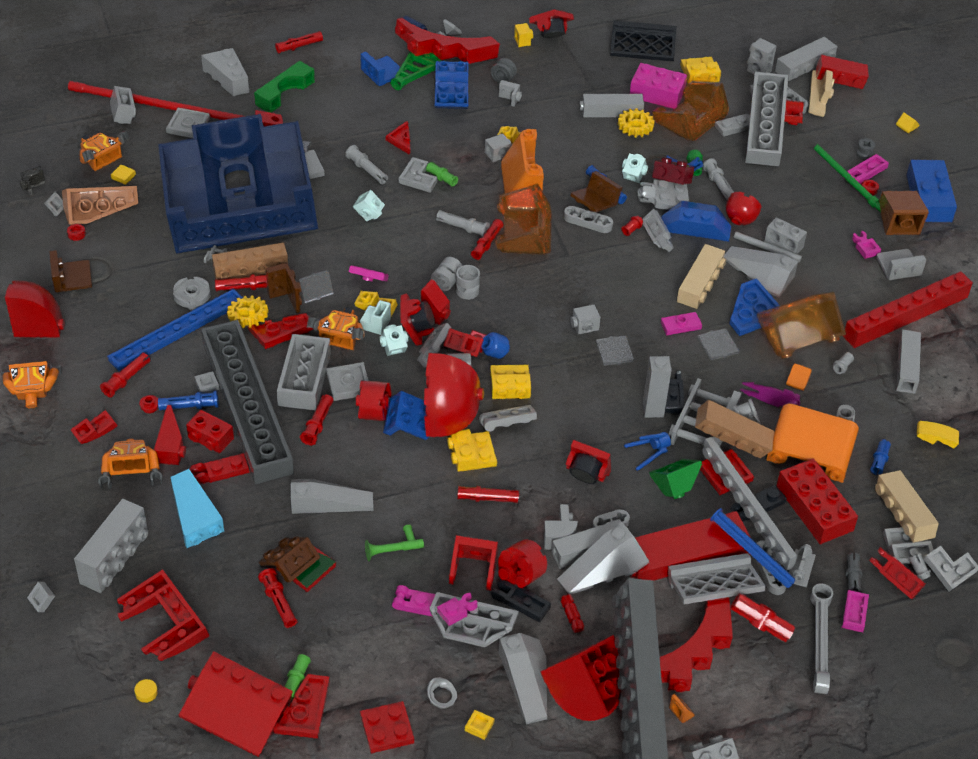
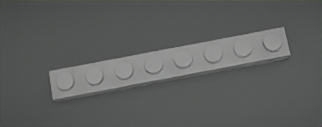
(751, 506)

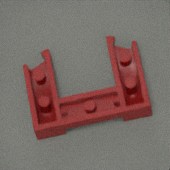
(188, 628)

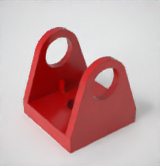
(474, 549)

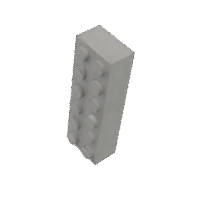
(767, 119)

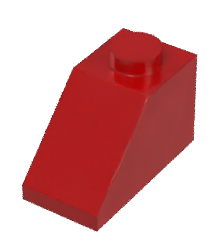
(437, 300)

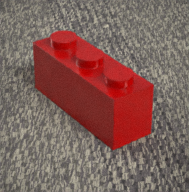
(844, 71)

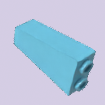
(195, 510)

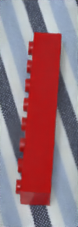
(907, 309)

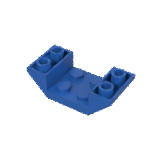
(451, 85)

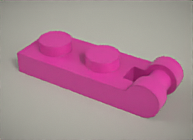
(868, 168)
(419, 601)

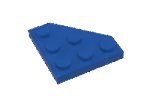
(750, 301)

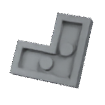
(415, 176)
(950, 572)

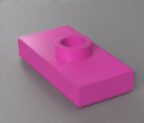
(368, 274)
(681, 323)
(855, 611)

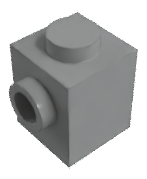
(585, 319)

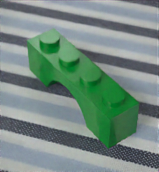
(297, 76)

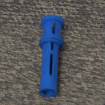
(198, 400)

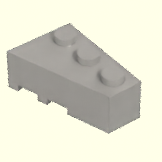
(226, 69)

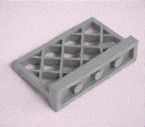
(718, 570)

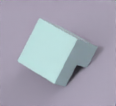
(376, 318)

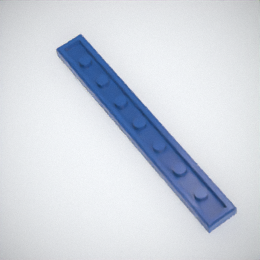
(174, 330)

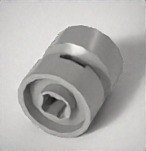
(446, 273)
(467, 282)

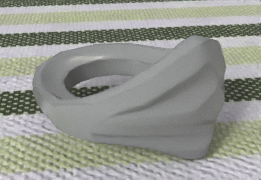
(443, 683)

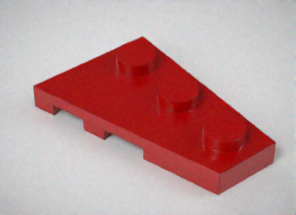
(277, 332)
(306, 710)

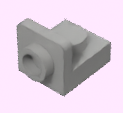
(510, 91)

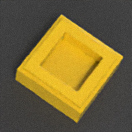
(123, 174)
(479, 724)

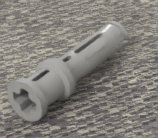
(361, 160)
(716, 175)
(470, 225)

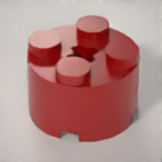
(373, 400)
(522, 563)

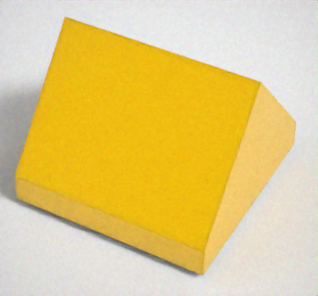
(907, 123)

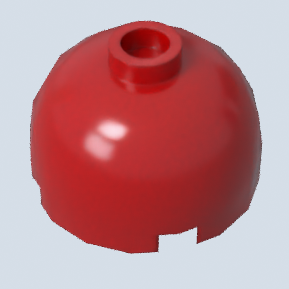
(742, 209)

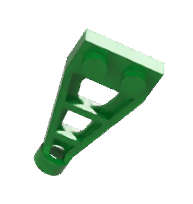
(404, 78)

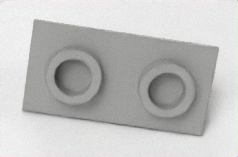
(803, 565)

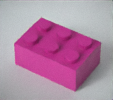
(659, 85)

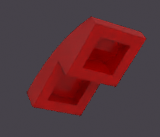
(463, 342)
(99, 426)

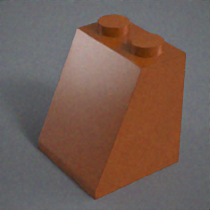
(902, 212)

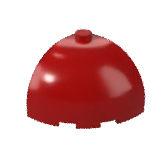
(33, 311)
(450, 395)
(586, 681)

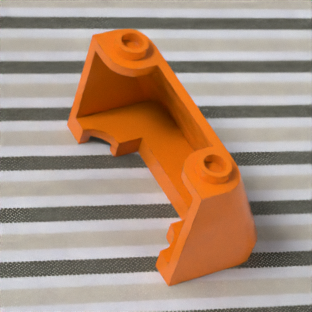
(519, 163)
(815, 435)

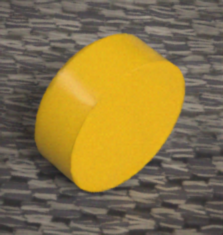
(146, 690)

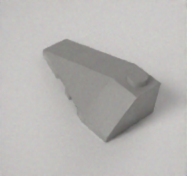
(771, 269)
(324, 497)
(609, 557)
(523, 661)

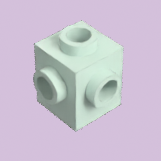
(634, 167)
(369, 206)
(394, 339)

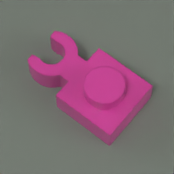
(866, 247)
(455, 610)

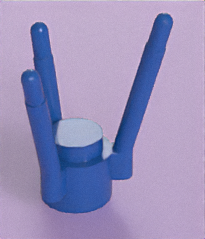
(658, 441)

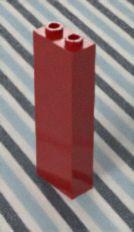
(687, 544)

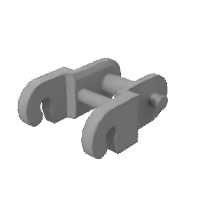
(208, 256)

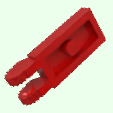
(220, 469)
(899, 574)

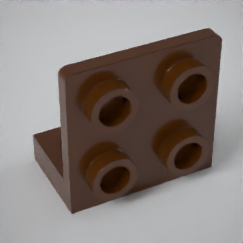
(599, 194)
(69, 275)
(282, 282)
(291, 557)

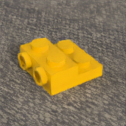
(701, 69)
(510, 381)
(471, 450)

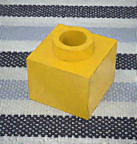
(523, 35)

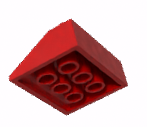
(236, 704)

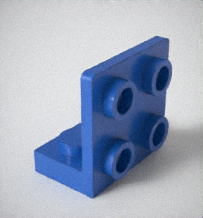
(379, 70)
(406, 414)

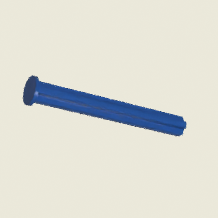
(753, 548)

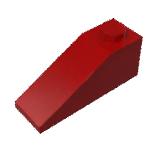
(169, 441)

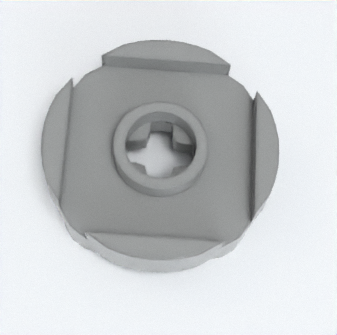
(191, 300)

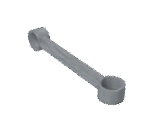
(821, 676)

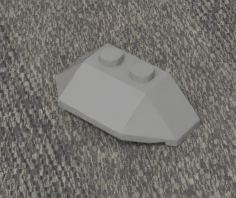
(480, 626)

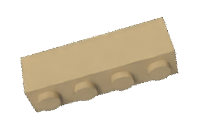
(701, 276)
(906, 506)

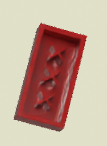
(817, 501)

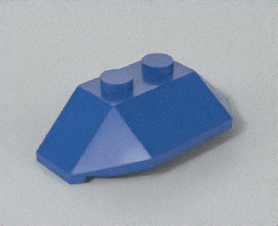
(697, 221)

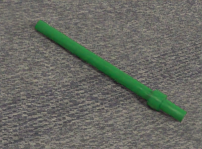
(873, 201)

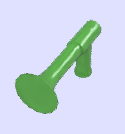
(410, 544)

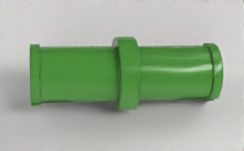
(442, 174)
(296, 675)

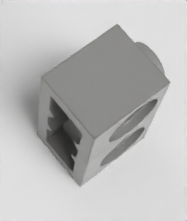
(761, 56)
(785, 236)

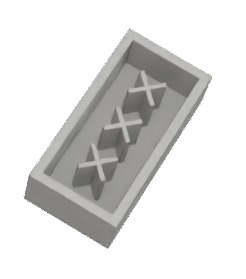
(303, 372)
(111, 546)

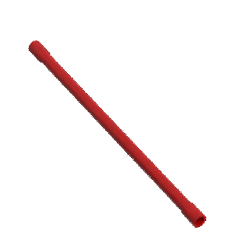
(83, 88)

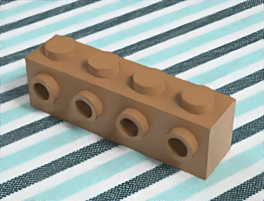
(248, 261)
(734, 429)

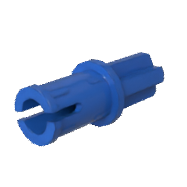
(880, 457)

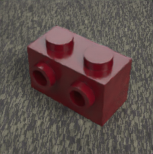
(674, 172)

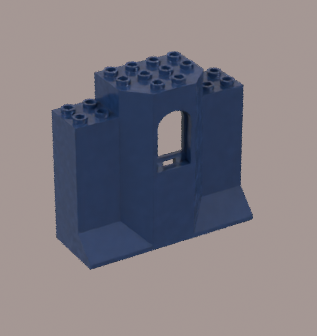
(207, 213)

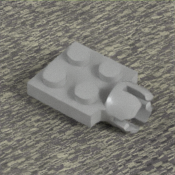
(662, 193)

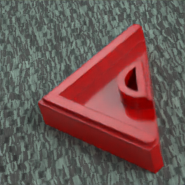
(400, 137)

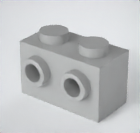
(122, 105)

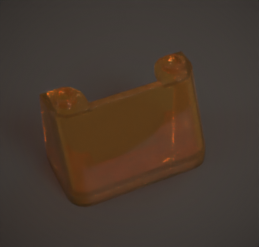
(698, 113)
(525, 222)
(802, 323)

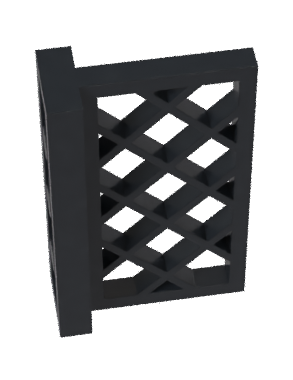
(643, 31)

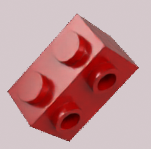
(210, 431)

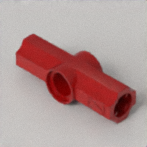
(762, 617)

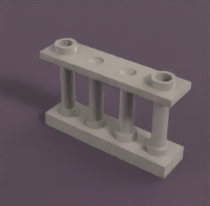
(694, 391)

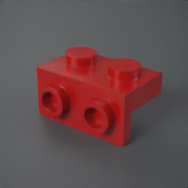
(794, 112)

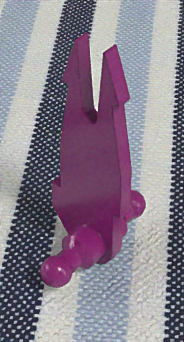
(772, 395)

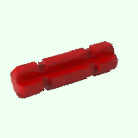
(572, 613)

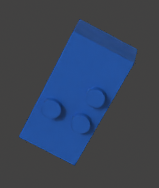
(934, 188)

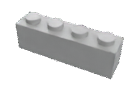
(805, 58)

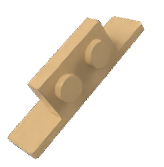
(820, 93)

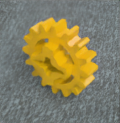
(635, 122)
(248, 311)

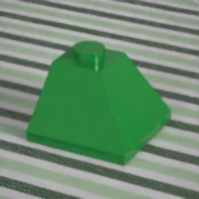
(676, 477)

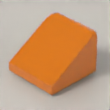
(799, 377)
(680, 709)

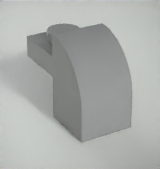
(558, 529)

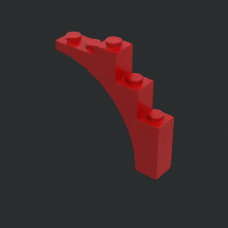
(446, 47)
(697, 651)

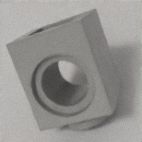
(497, 147)

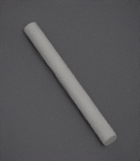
(766, 246)

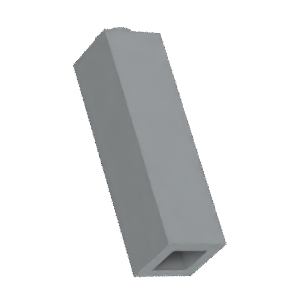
(610, 104)
(908, 361)
(656, 386)
(570, 548)

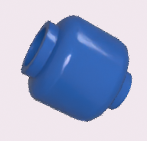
(495, 345)

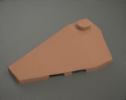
(90, 204)

